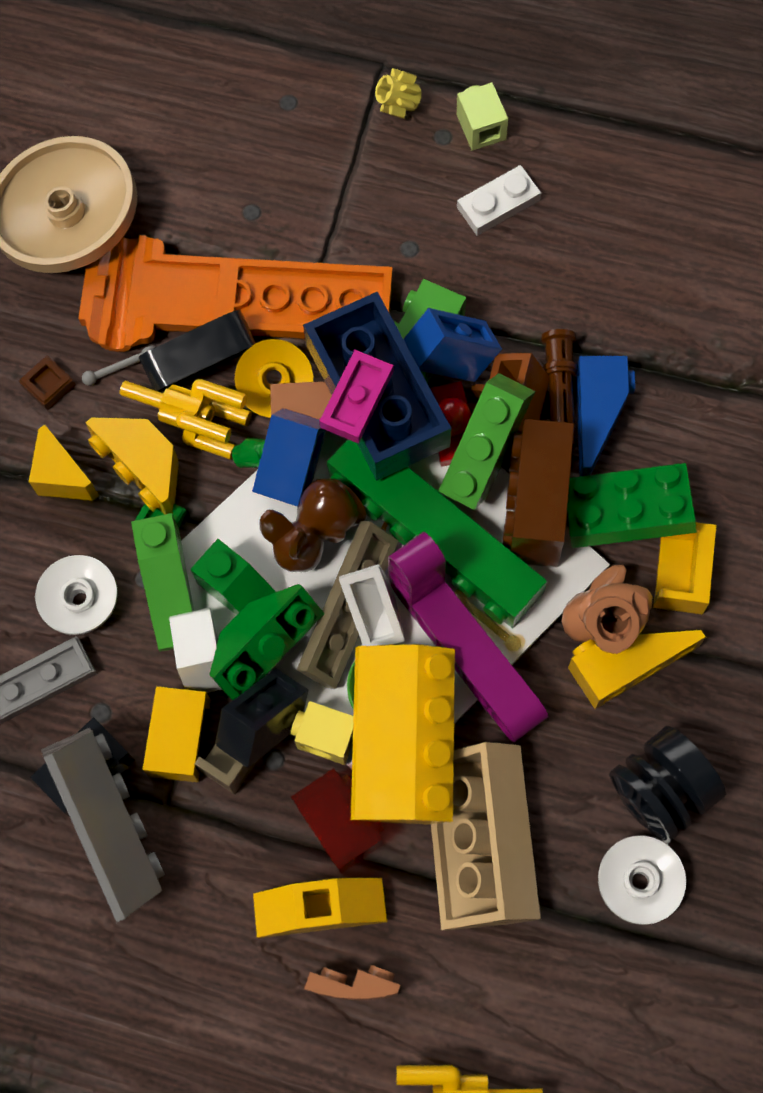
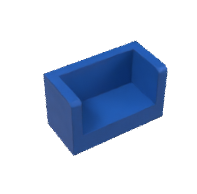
(452, 345)
(289, 456)

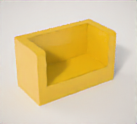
(685, 570)
(175, 734)

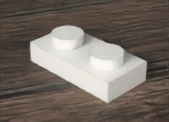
(498, 200)

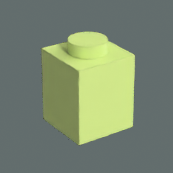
(482, 116)

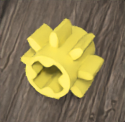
(398, 93)

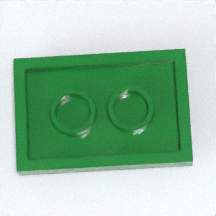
(630, 505)

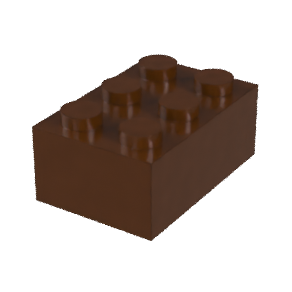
(538, 491)

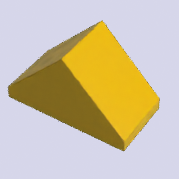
(55, 471)

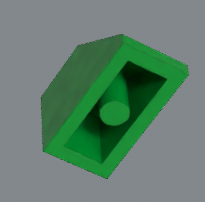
(229, 577)

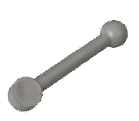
(89, 377)

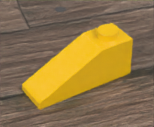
(609, 674)

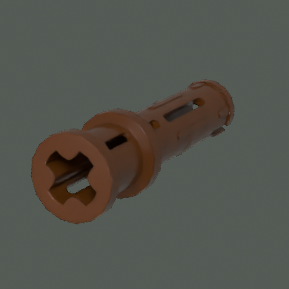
(561, 372)

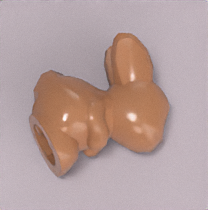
(608, 612)

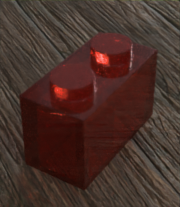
(327, 811)

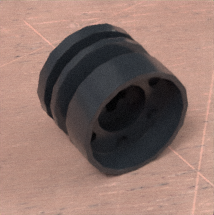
(673, 779)

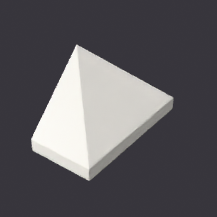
(373, 606)

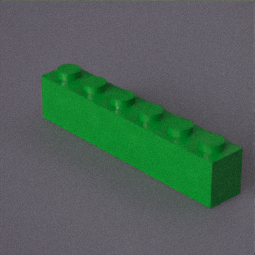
(472, 555)

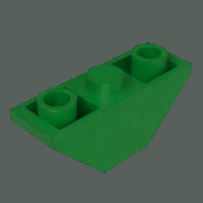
(261, 638)

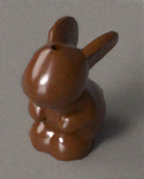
(323, 514)

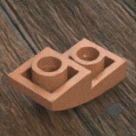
(366, 986)

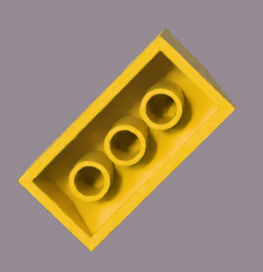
(403, 734)

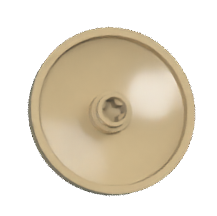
(64, 204)

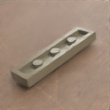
(336, 630)

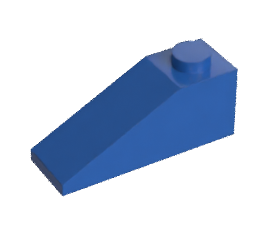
(601, 397)

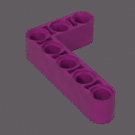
(419, 583)

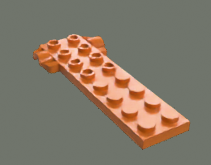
(146, 290)

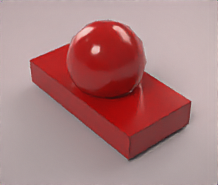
(456, 410)

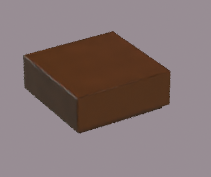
(47, 382)

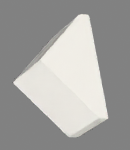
(194, 648)

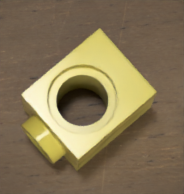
(324, 732)

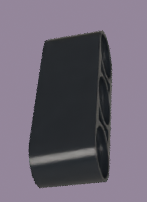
(197, 351)

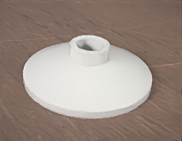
(67, 579)
(660, 867)

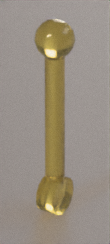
(512, 642)

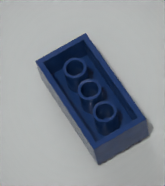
(408, 417)

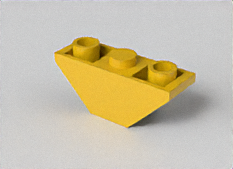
(140, 456)
(319, 906)

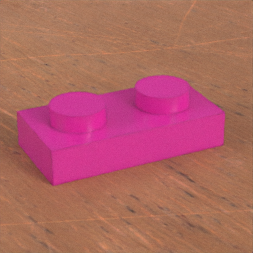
(356, 396)

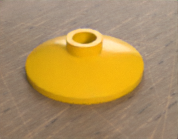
(262, 358)

